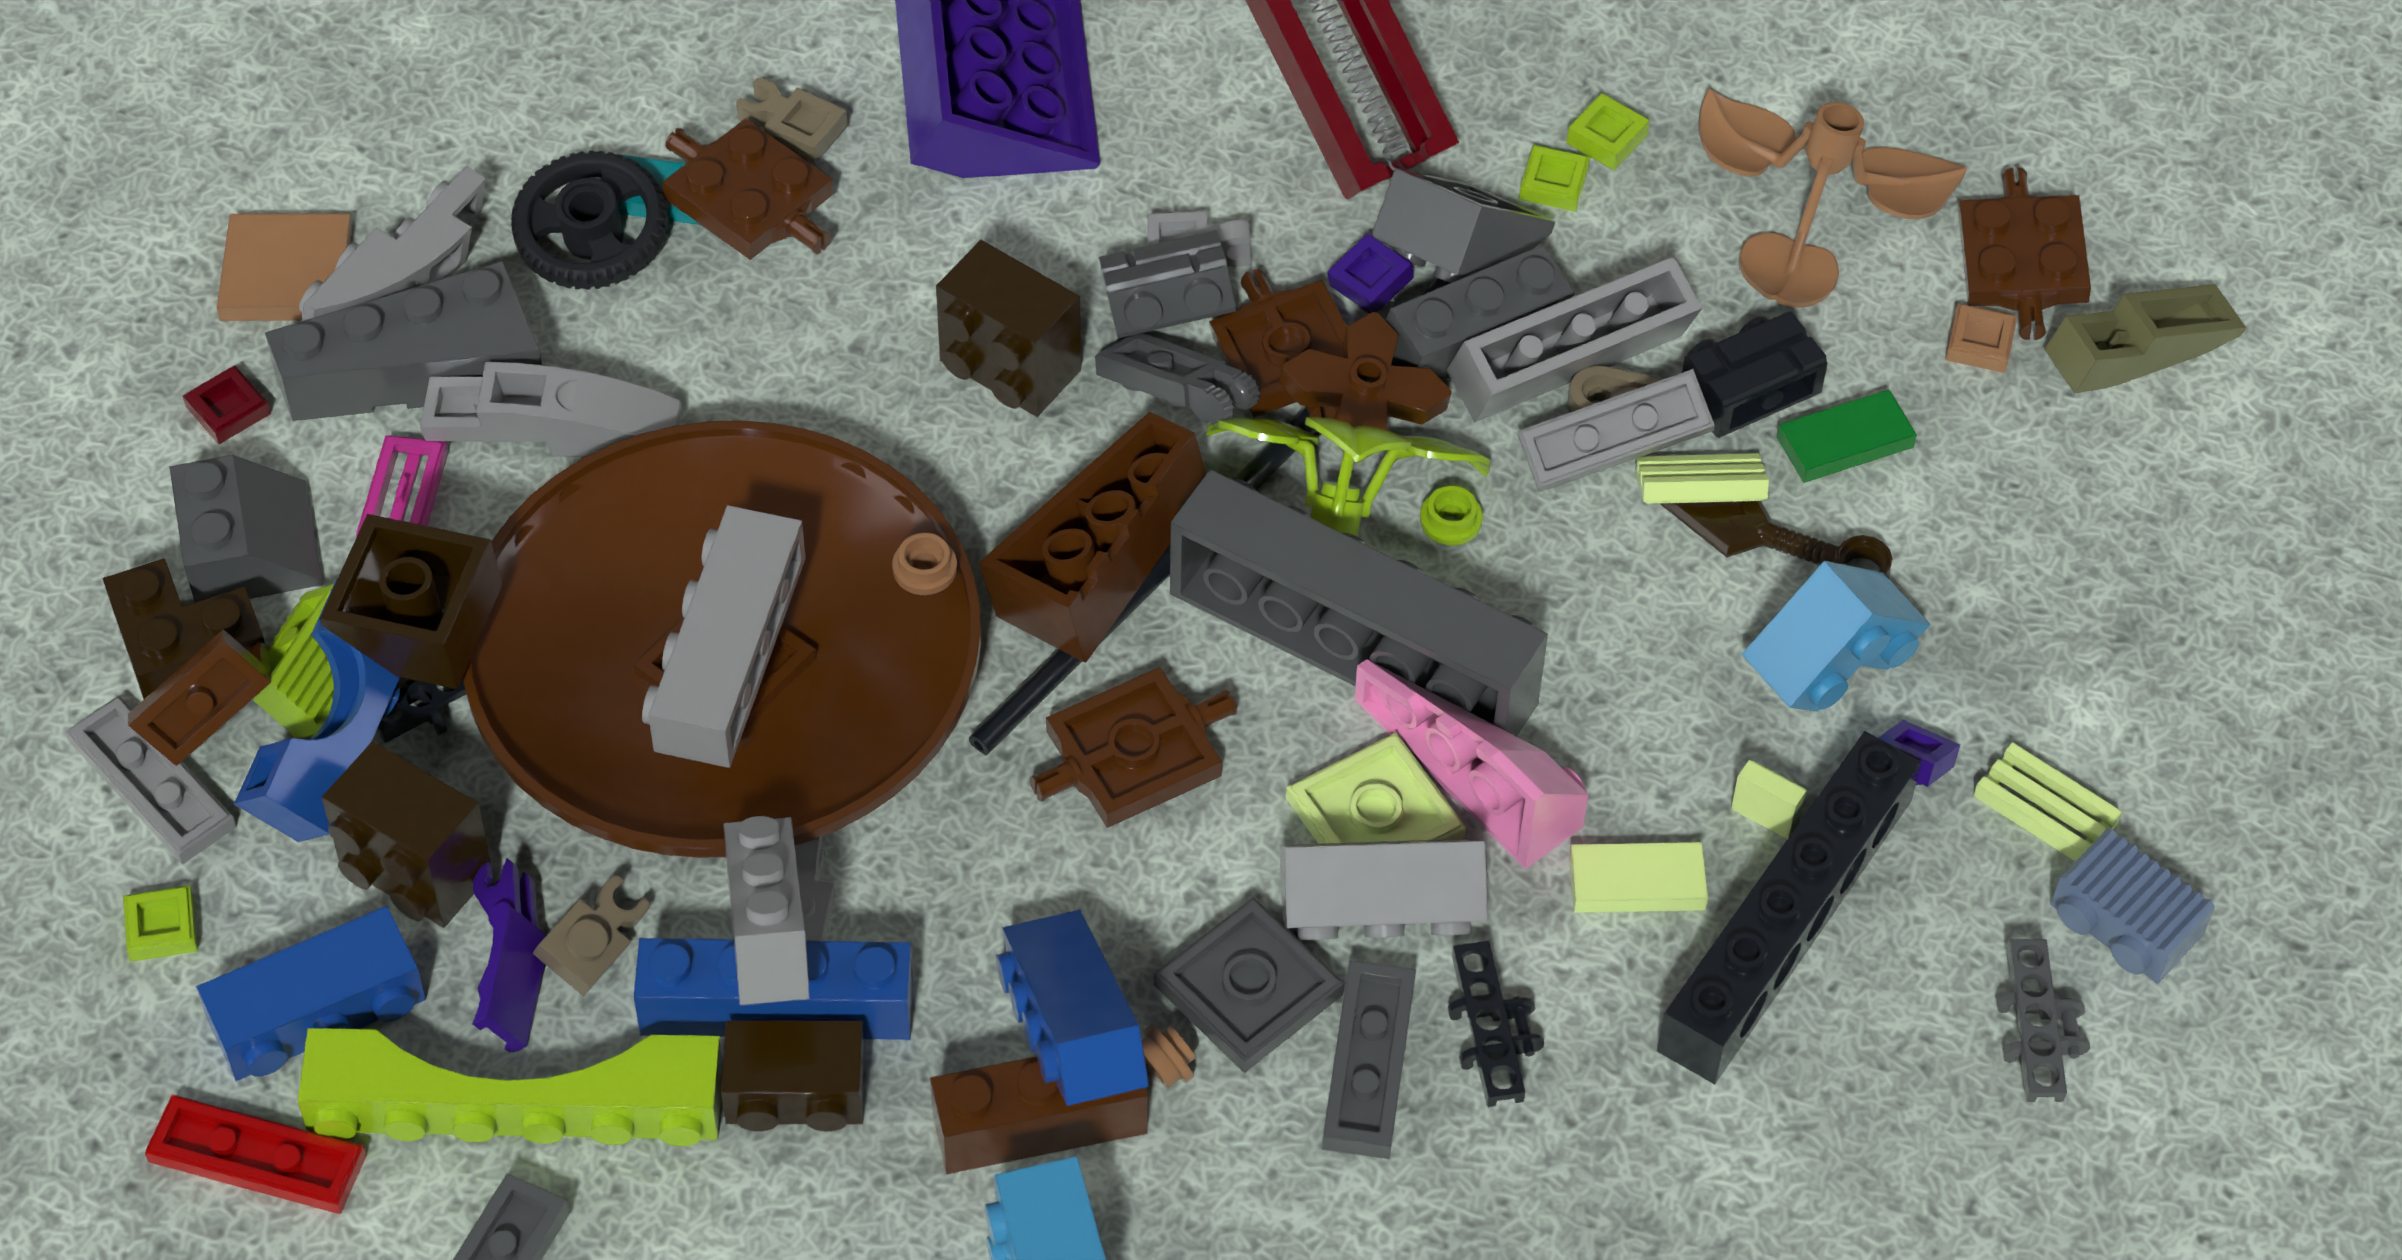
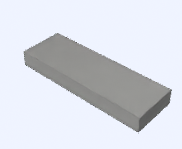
(1616, 430)
(157, 791)

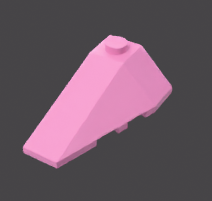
(1492, 774)

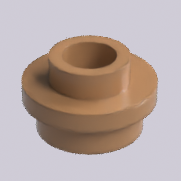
(919, 551)
(1167, 1055)

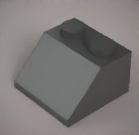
(1454, 225)
(243, 528)

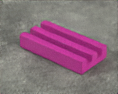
(429, 485)

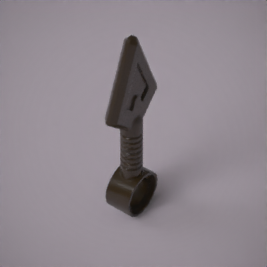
(1747, 526)

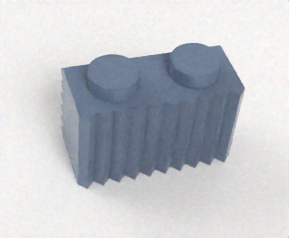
(2131, 906)

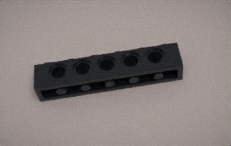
(1788, 908)

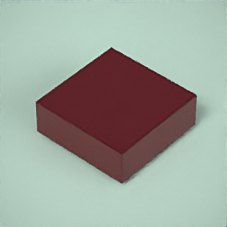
(226, 404)

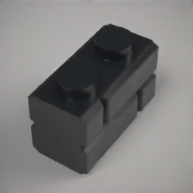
(1757, 371)

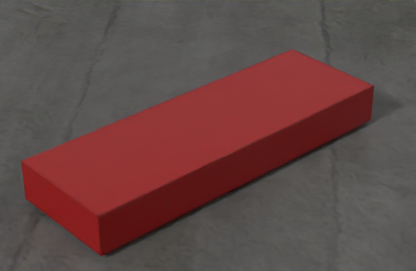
(256, 1154)

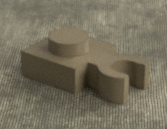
(798, 122)
(588, 939)

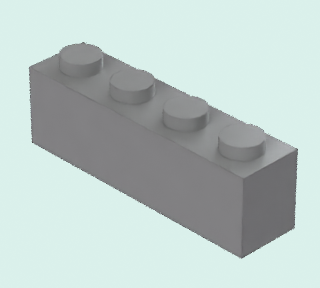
(1578, 333)
(725, 636)

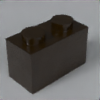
(793, 1074)

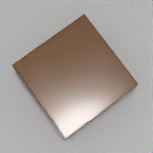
(1981, 338)

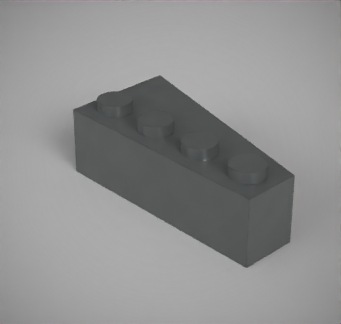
(395, 343)

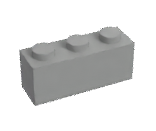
(1383, 886)
(766, 911)

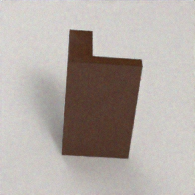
(201, 696)

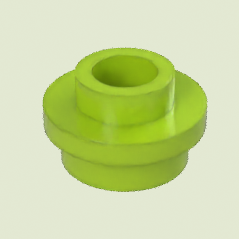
(1451, 502)

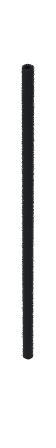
(1061, 664)

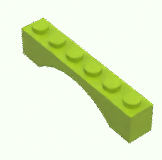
(653, 1090)

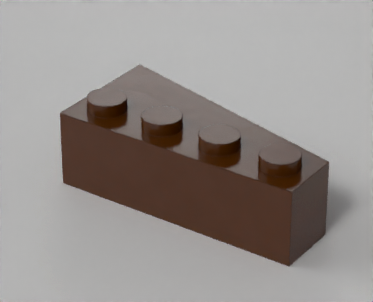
(1096, 539)

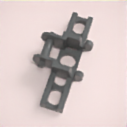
(2041, 1053)

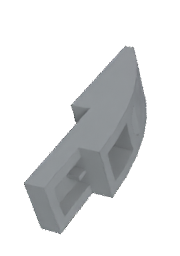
(416, 255)
(543, 404)

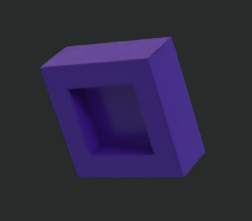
(1370, 274)
(1934, 751)

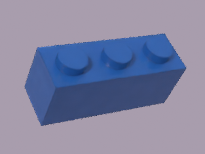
(325, 982)

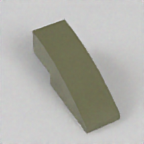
(2142, 336)

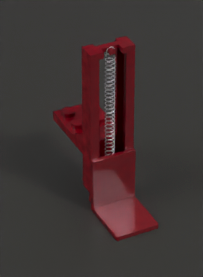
(1394, 69)

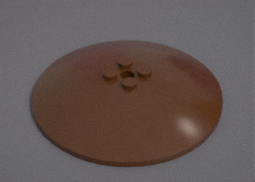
(598, 581)

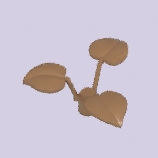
(1752, 138)

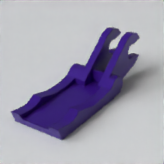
(513, 973)

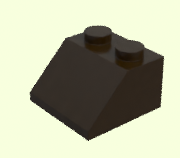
(414, 598)

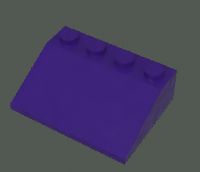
(996, 86)

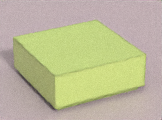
(1768, 798)

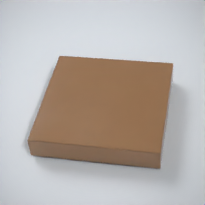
(275, 261)

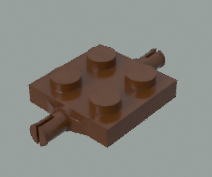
(748, 189)
(2024, 252)
(1274, 331)
(1133, 746)

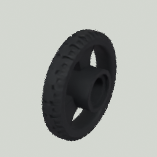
(586, 199)

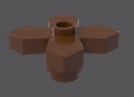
(1364, 383)

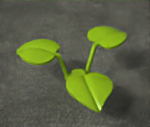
(1339, 502)

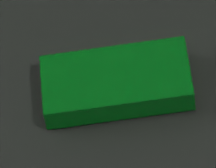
(1846, 436)

